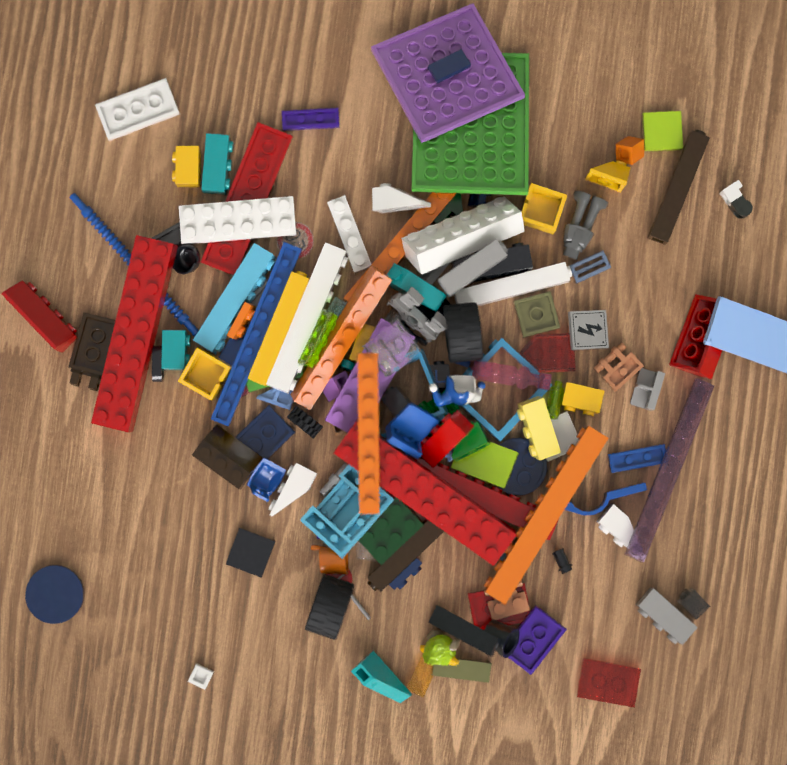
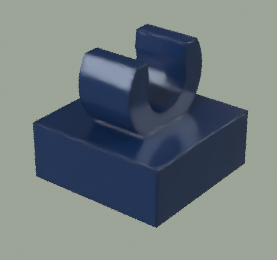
(477, 199)

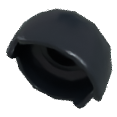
(186, 259)

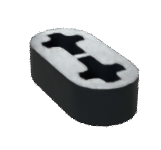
(157, 372)

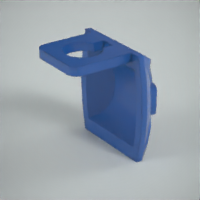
(265, 479)

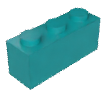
(217, 164)

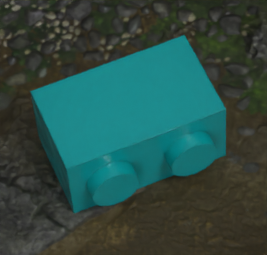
(175, 349)

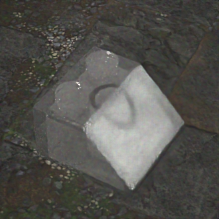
(394, 348)

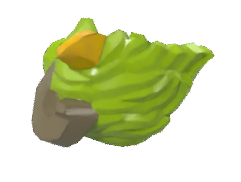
(440, 649)

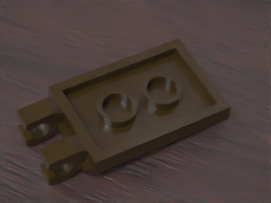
(91, 350)

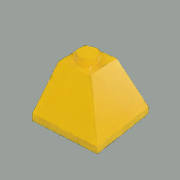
(610, 175)

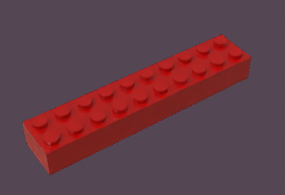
(134, 334)
(433, 498)

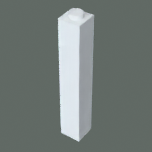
(515, 285)

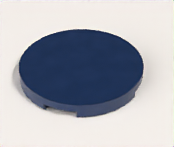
(527, 472)
(54, 594)

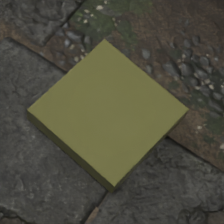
(536, 314)

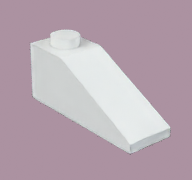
(391, 199)

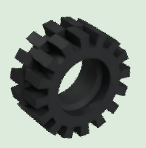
(304, 422)

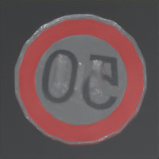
(303, 239)

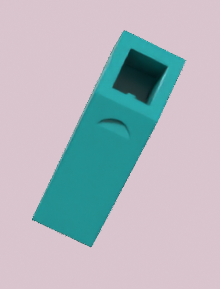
(377, 676)

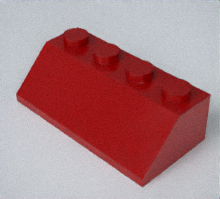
(40, 315)
(690, 351)

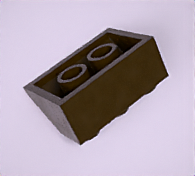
(227, 456)

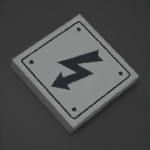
(588, 330)

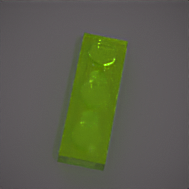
(318, 339)

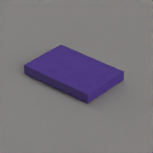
(536, 638)

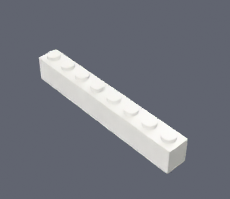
(306, 317)

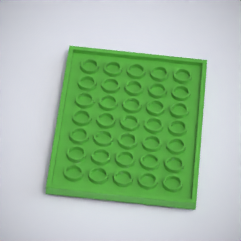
(483, 154)

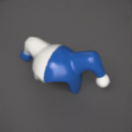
(459, 390)

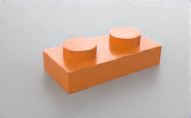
(238, 327)

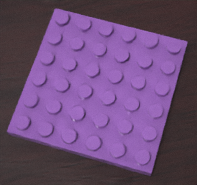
(459, 99)

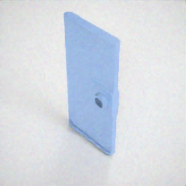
(748, 334)

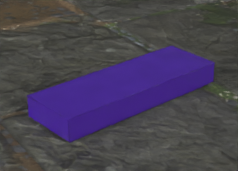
(310, 119)

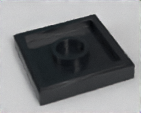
(250, 552)

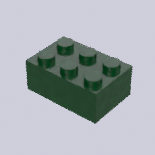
(391, 530)

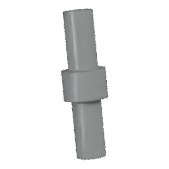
(333, 480)

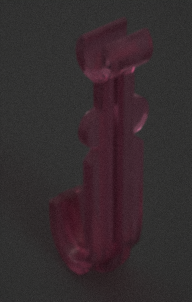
(510, 375)

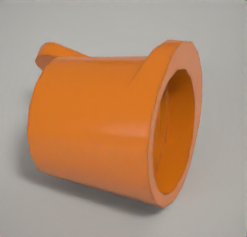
(330, 561)

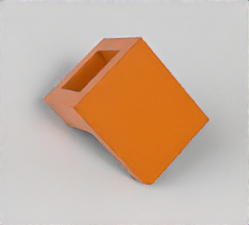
(630, 150)

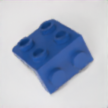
(410, 429)

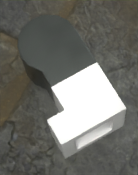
(736, 202)

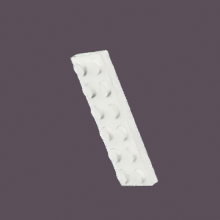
(237, 220)

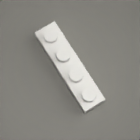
(349, 234)

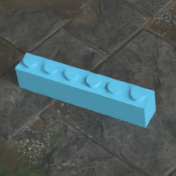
(239, 290)

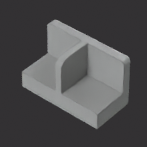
(647, 389)

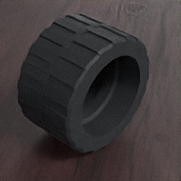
(463, 332)
(329, 607)

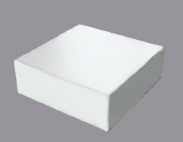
(200, 676)

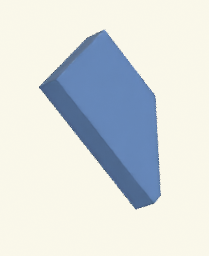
(277, 398)

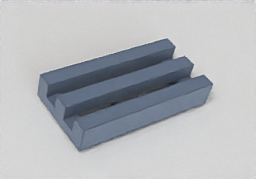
(575, 273)

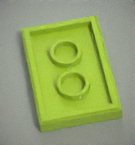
(489, 464)

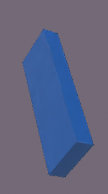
(636, 458)

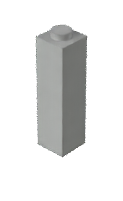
(473, 267)

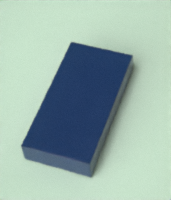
(449, 66)

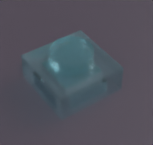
(337, 306)

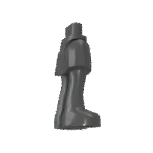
(578, 237)

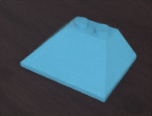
(338, 516)

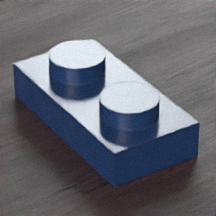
(400, 581)

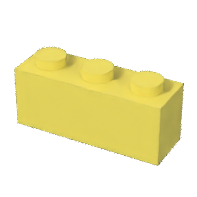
(538, 428)

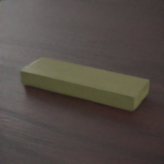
(465, 670)

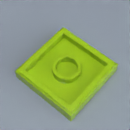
(662, 131)

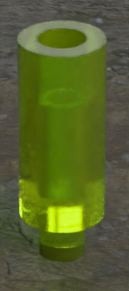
(555, 400)

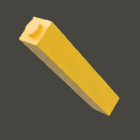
(278, 327)

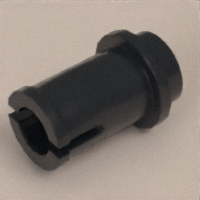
(562, 561)

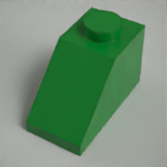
(471, 443)

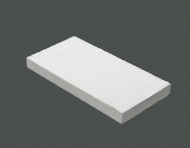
(137, 109)

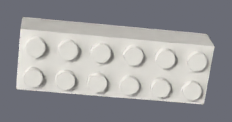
(462, 234)

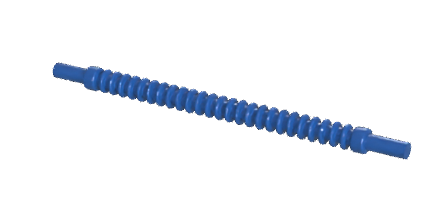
(87, 212)

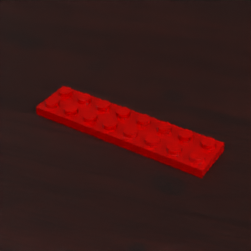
(252, 181)

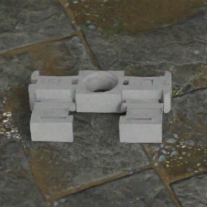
(405, 306)

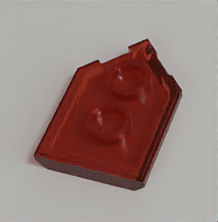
(550, 353)

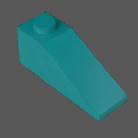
(404, 279)

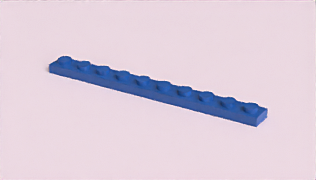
(255, 334)

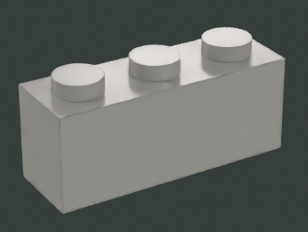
(665, 616)

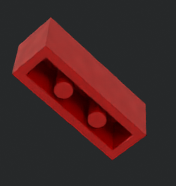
(445, 437)

